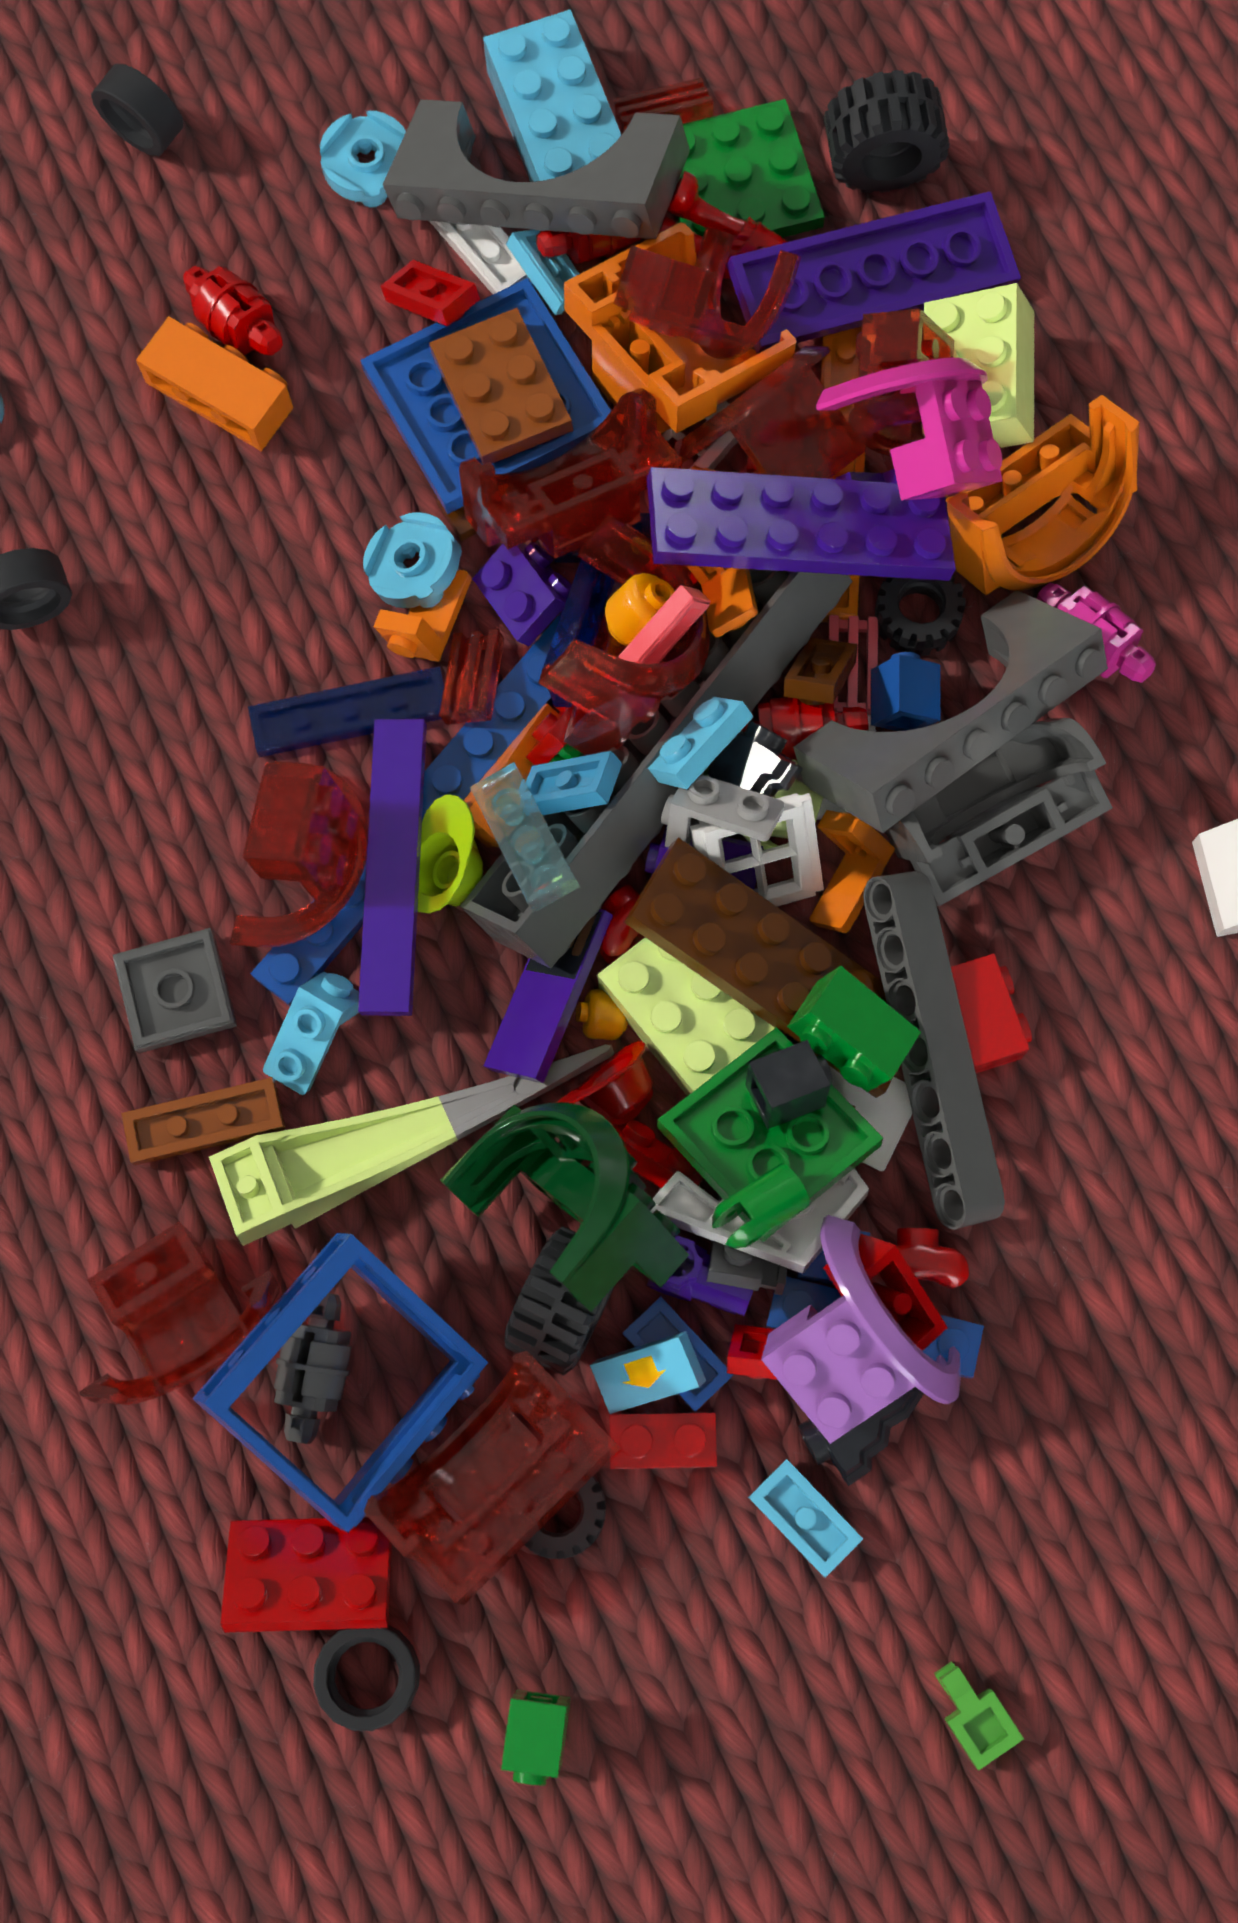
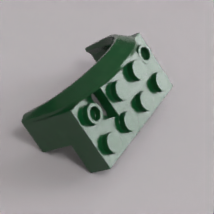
(602, 1197)

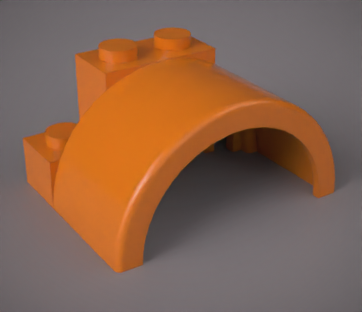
(670, 368)

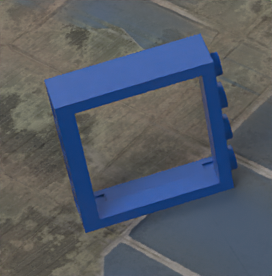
(419, 1424)

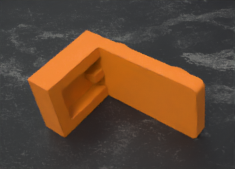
(730, 597)
(424, 630)
(864, 859)

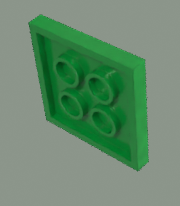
(754, 168)
(732, 1147)

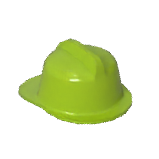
(448, 855)

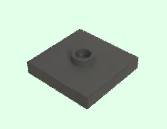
(174, 990)

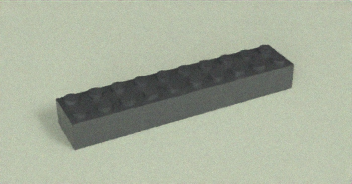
(609, 837)

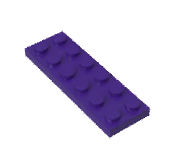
(880, 267)
(796, 525)

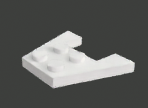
(791, 1246)

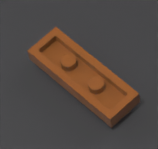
(202, 1121)

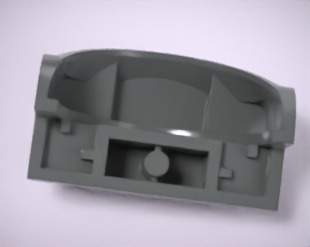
(996, 811)

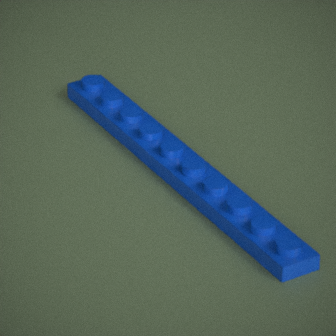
(451, 773)

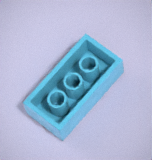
(550, 95)

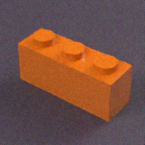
(215, 382)

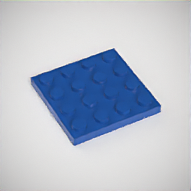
(428, 418)

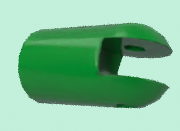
(769, 1203)

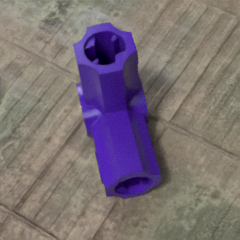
(690, 1282)

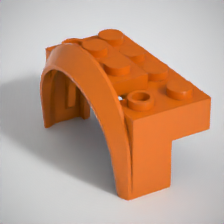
(1062, 461)

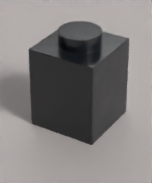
(789, 1083)

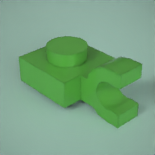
(979, 1721)

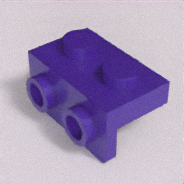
(523, 589)

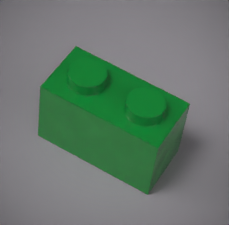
(854, 1029)
(535, 1736)

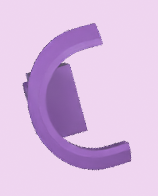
(853, 1352)

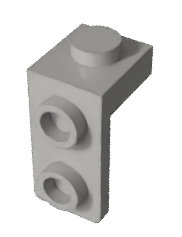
(721, 806)

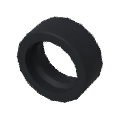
(137, 109)
(31, 588)
(351, 1716)

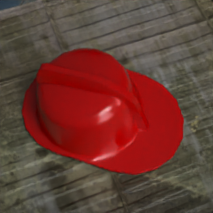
(617, 1086)

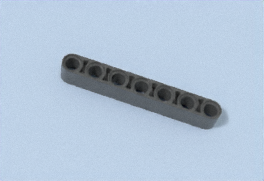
(940, 1063)

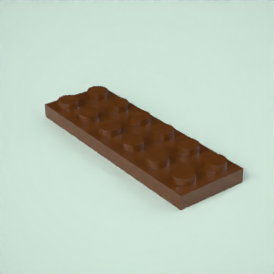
(737, 939)

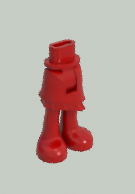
(690, 206)

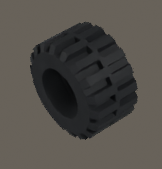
(886, 131)
(548, 1316)

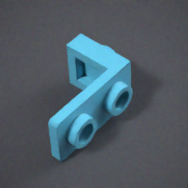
(310, 1029)

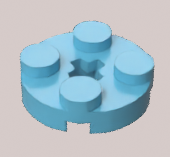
(339, 155)
(424, 581)

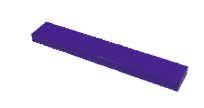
(392, 868)

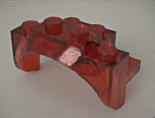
(575, 491)

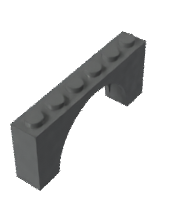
(614, 195)
(893, 773)

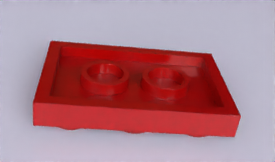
(305, 1576)

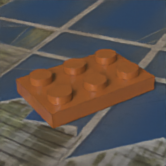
(501, 386)

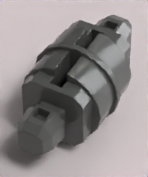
(313, 1370)

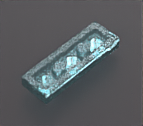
(524, 837)

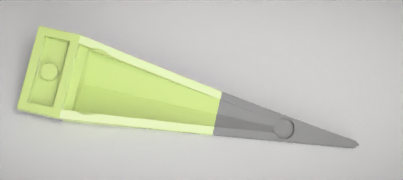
(315, 1167)

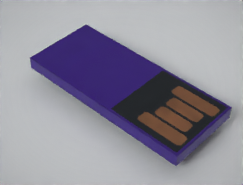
(544, 1007)

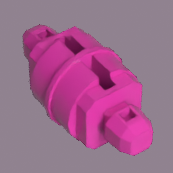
(1118, 629)

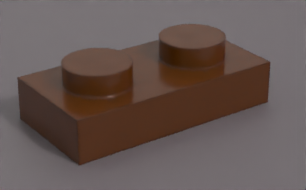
(820, 671)

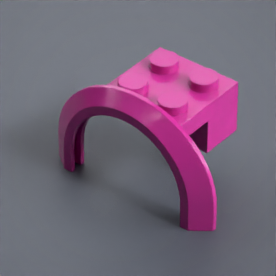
(955, 420)

